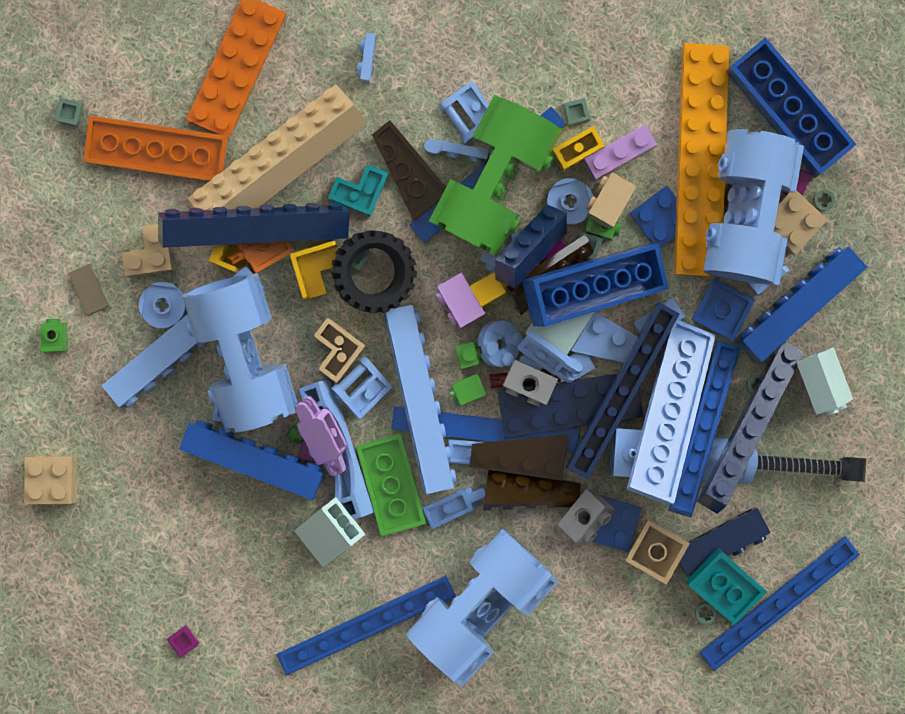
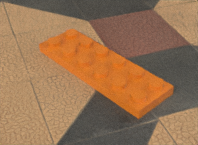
(236, 67)
(155, 148)

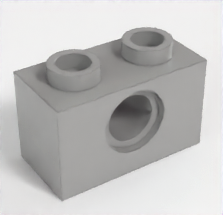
(543, 383)
(575, 523)

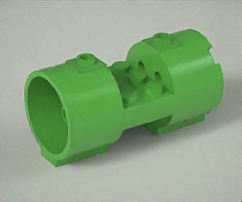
(515, 138)

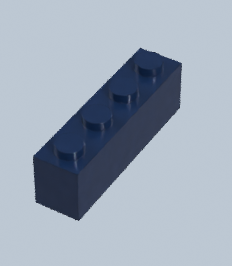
(530, 246)
(728, 537)

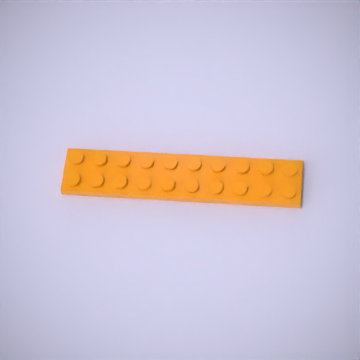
(699, 152)

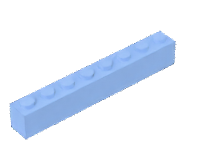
(154, 362)
(418, 399)

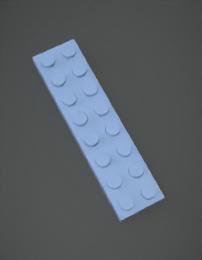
(671, 413)

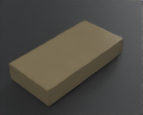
(88, 289)

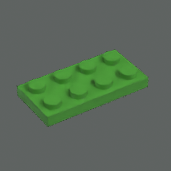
(391, 484)

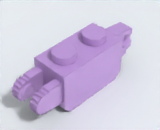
(321, 435)

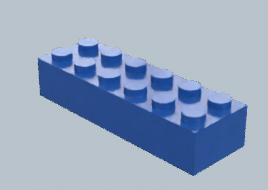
(790, 106)
(595, 284)
(801, 305)
(257, 462)

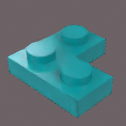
(362, 196)

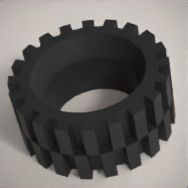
(403, 271)

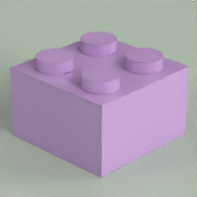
(460, 301)

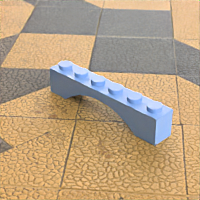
(349, 485)

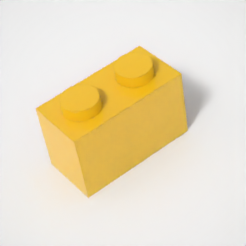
(577, 148)
(488, 290)

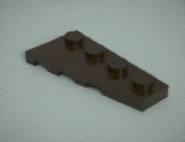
(412, 175)
(570, 255)
(527, 456)
(522, 490)

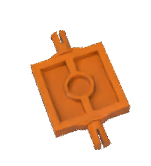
(260, 254)

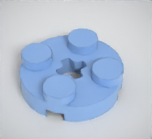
(575, 189)
(154, 294)
(510, 340)

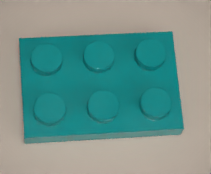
(726, 586)

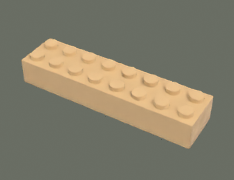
(283, 154)

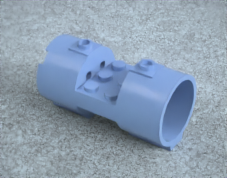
(758, 170)
(250, 392)
(455, 633)

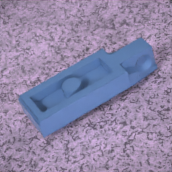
(452, 506)

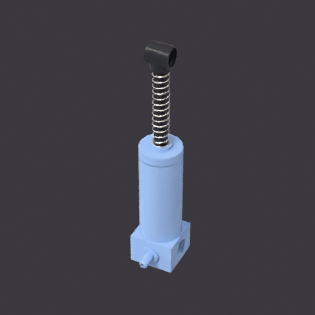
(625, 444)

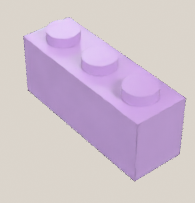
(619, 153)

